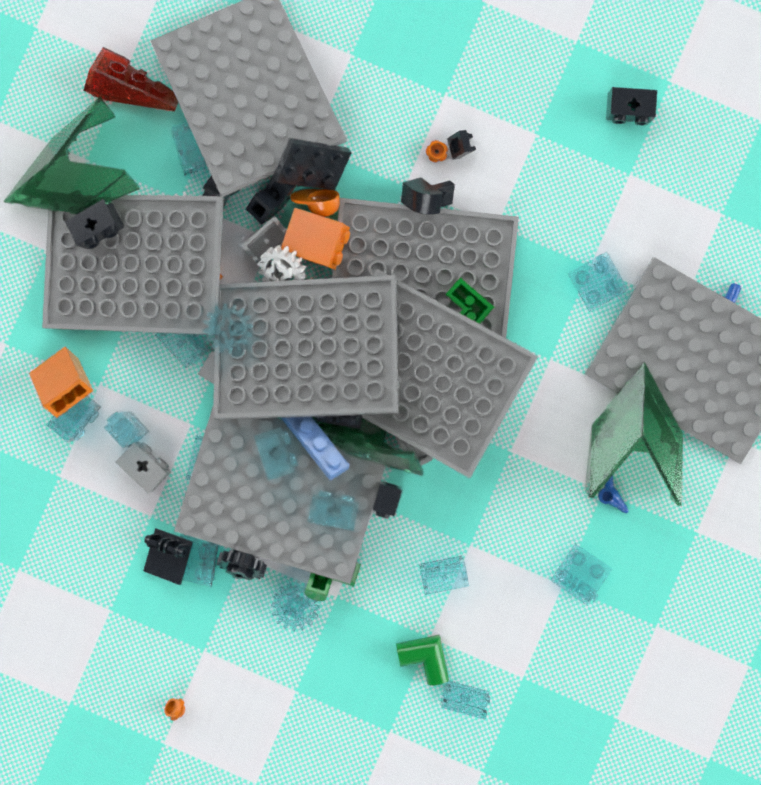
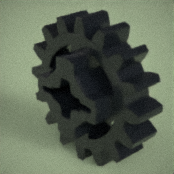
(241, 565)

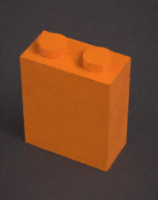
(316, 238)
(60, 382)

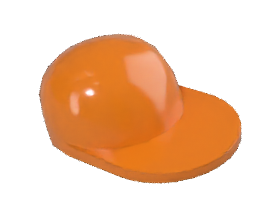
(319, 201)

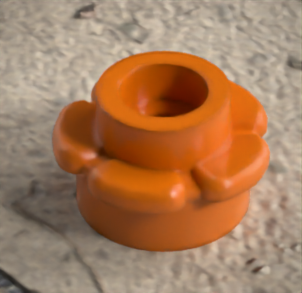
(436, 145)
(174, 709)

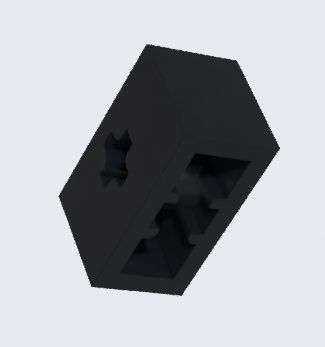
(642, 100)
(100, 217)
(387, 499)

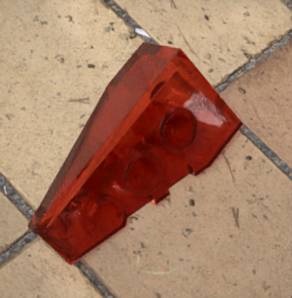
(119, 82)

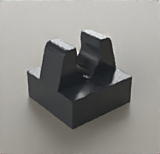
(460, 144)

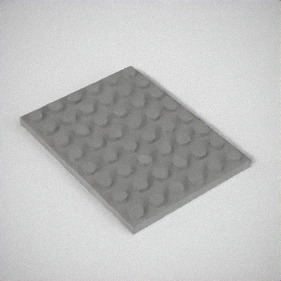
(246, 90)
(433, 251)
(147, 278)
(311, 350)
(697, 351)
(451, 381)
(242, 510)

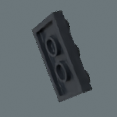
(312, 164)

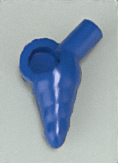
(611, 496)

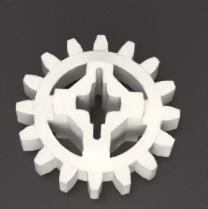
(283, 265)

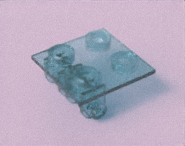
(598, 281)
(201, 561)
(581, 574)

